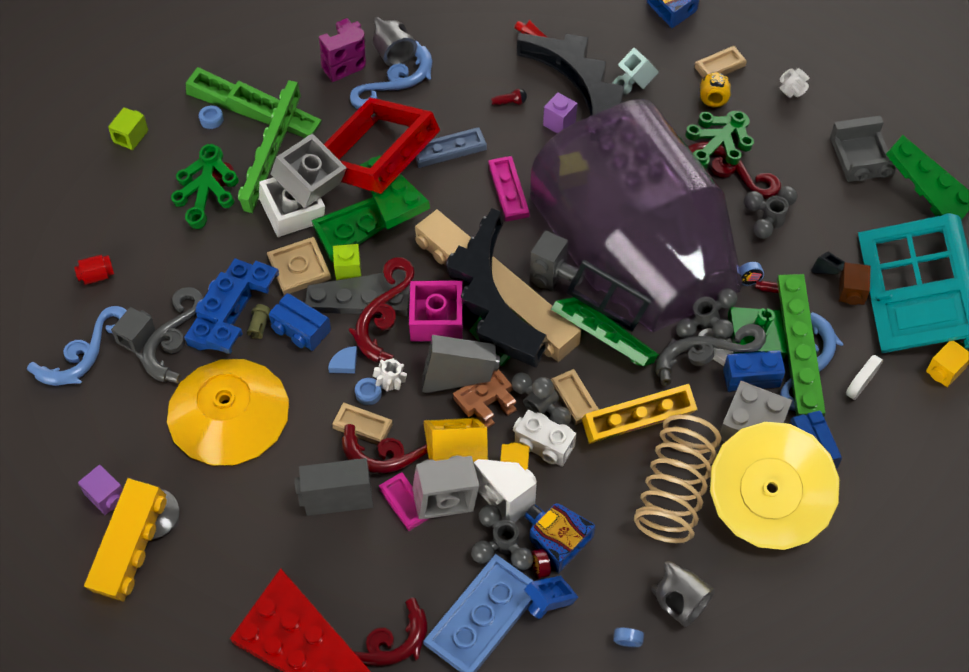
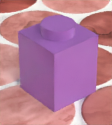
(559, 113)
(101, 489)

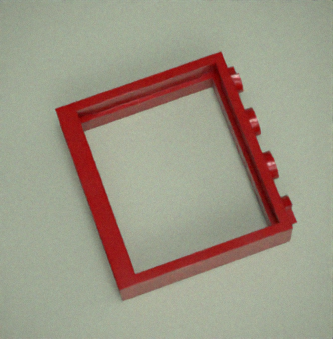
(421, 131)

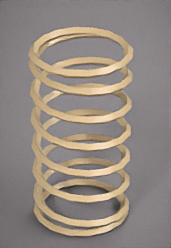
(686, 447)

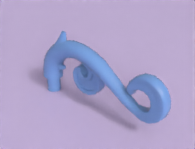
(395, 82)
(830, 339)
(73, 349)

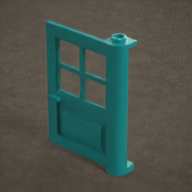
(925, 311)

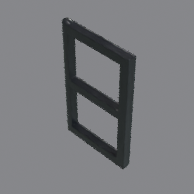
(602, 307)

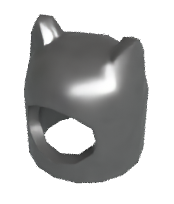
(393, 42)
(682, 593)

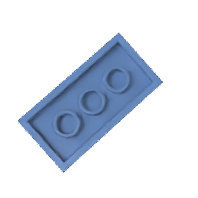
(481, 616)

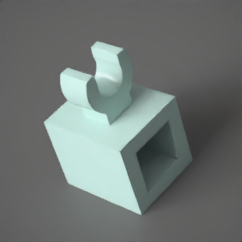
(637, 70)

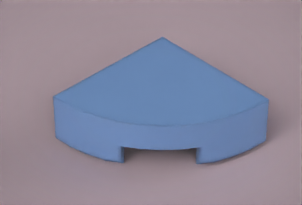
(344, 361)

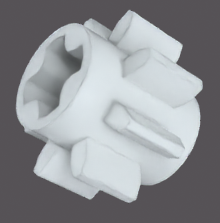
(794, 82)
(389, 374)

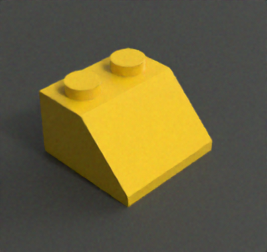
(456, 437)

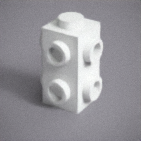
(545, 437)

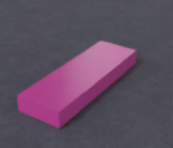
(508, 188)

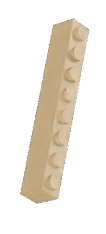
(443, 237)

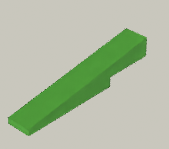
(245, 101)

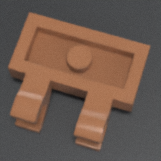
(476, 398)

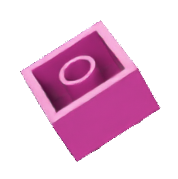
(435, 310)

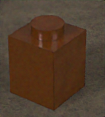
(854, 283)

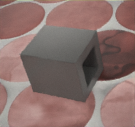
(133, 329)

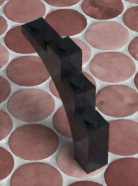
(570, 59)
(481, 297)

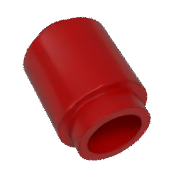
(94, 269)

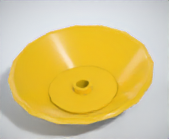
(232, 430)

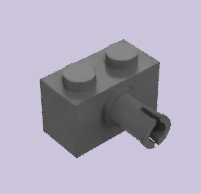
(549, 262)

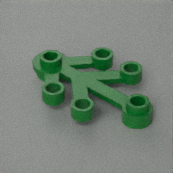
(735, 122)
(203, 184)

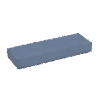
(451, 147)

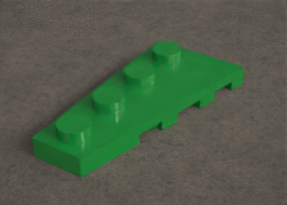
(930, 179)
(399, 200)
(349, 225)
(605, 330)

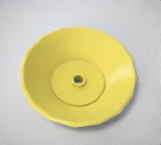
(797, 468)

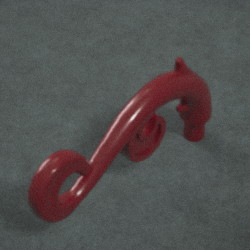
(726, 170)
(378, 305)
(386, 446)
(381, 636)

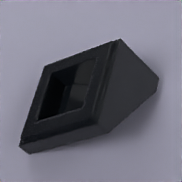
(828, 264)

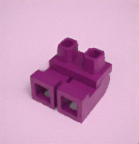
(343, 52)

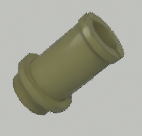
(258, 321)

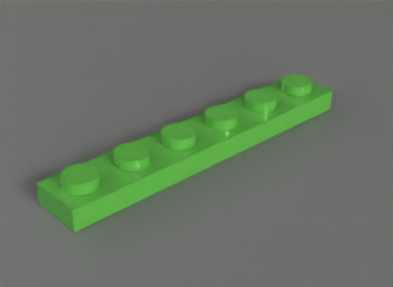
(270, 146)
(800, 344)

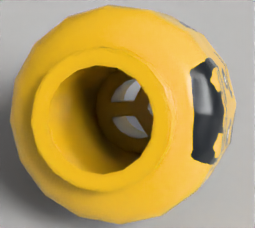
(715, 89)

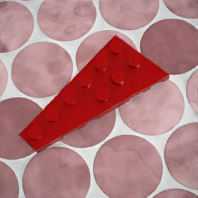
(292, 633)

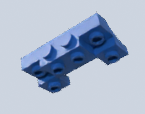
(225, 303)

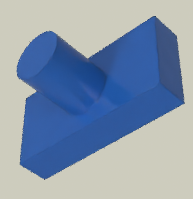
(549, 595)

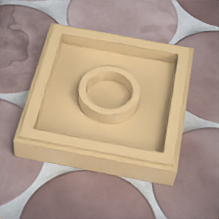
(299, 265)

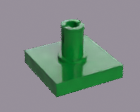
(768, 319)

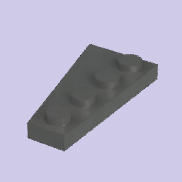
(355, 293)

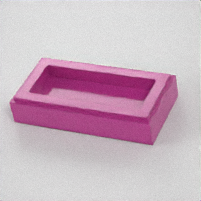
(400, 497)

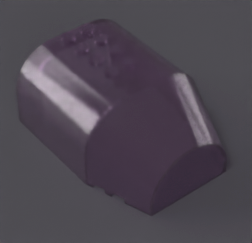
(639, 210)

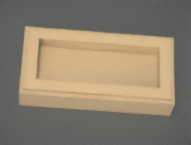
(721, 62)
(573, 395)
(367, 424)

